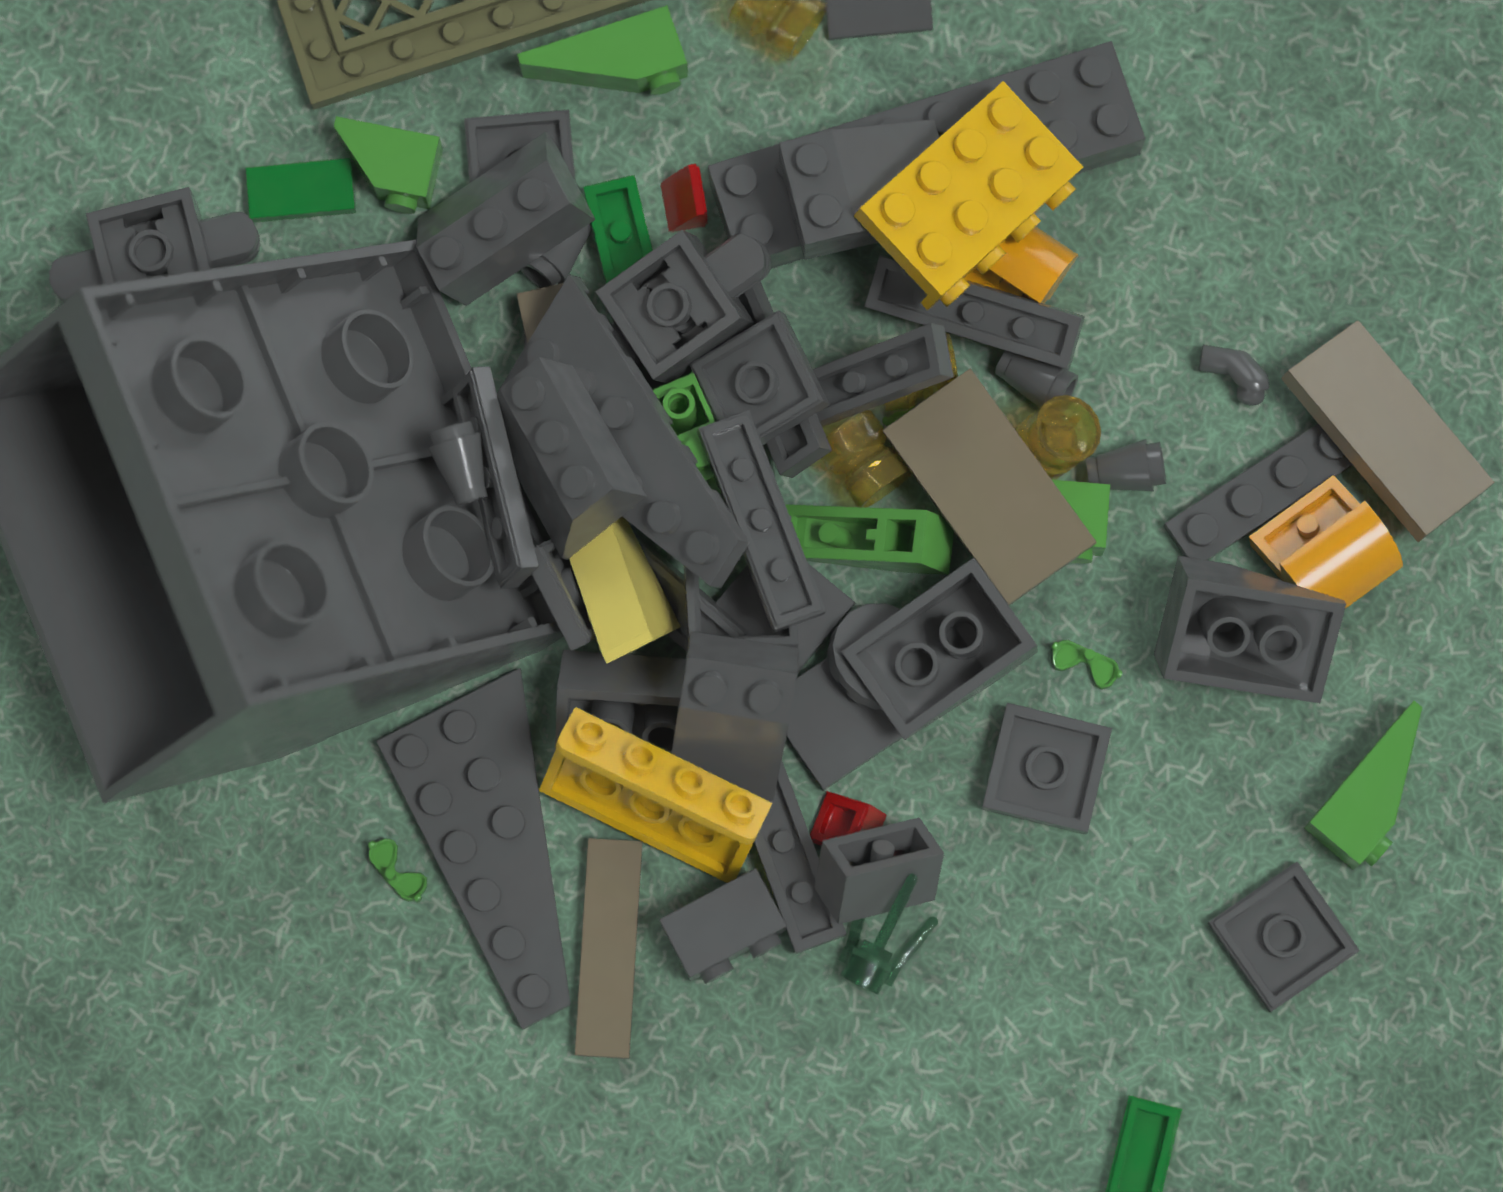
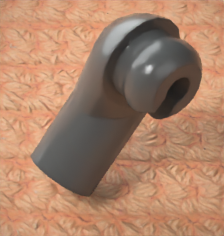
(1241, 367)

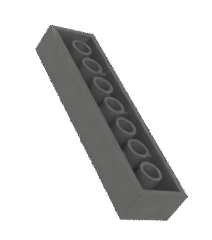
(1074, 96)

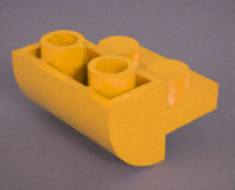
(1029, 267)
(1329, 544)

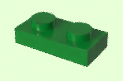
(618, 224)

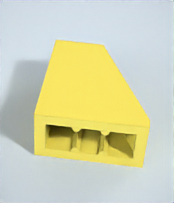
(621, 592)

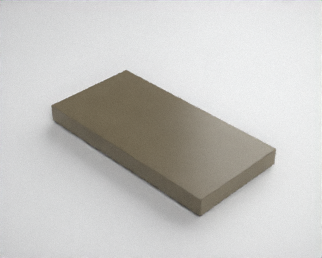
(1387, 430)
(989, 487)

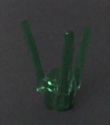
(870, 963)

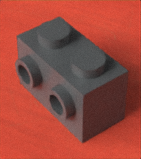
(867, 869)
(724, 926)

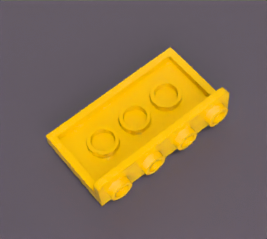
(970, 195)
(654, 796)

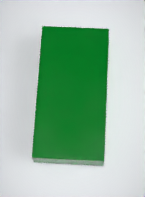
(300, 190)
(1143, 1146)

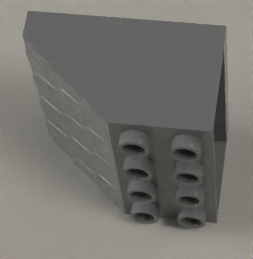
(244, 513)

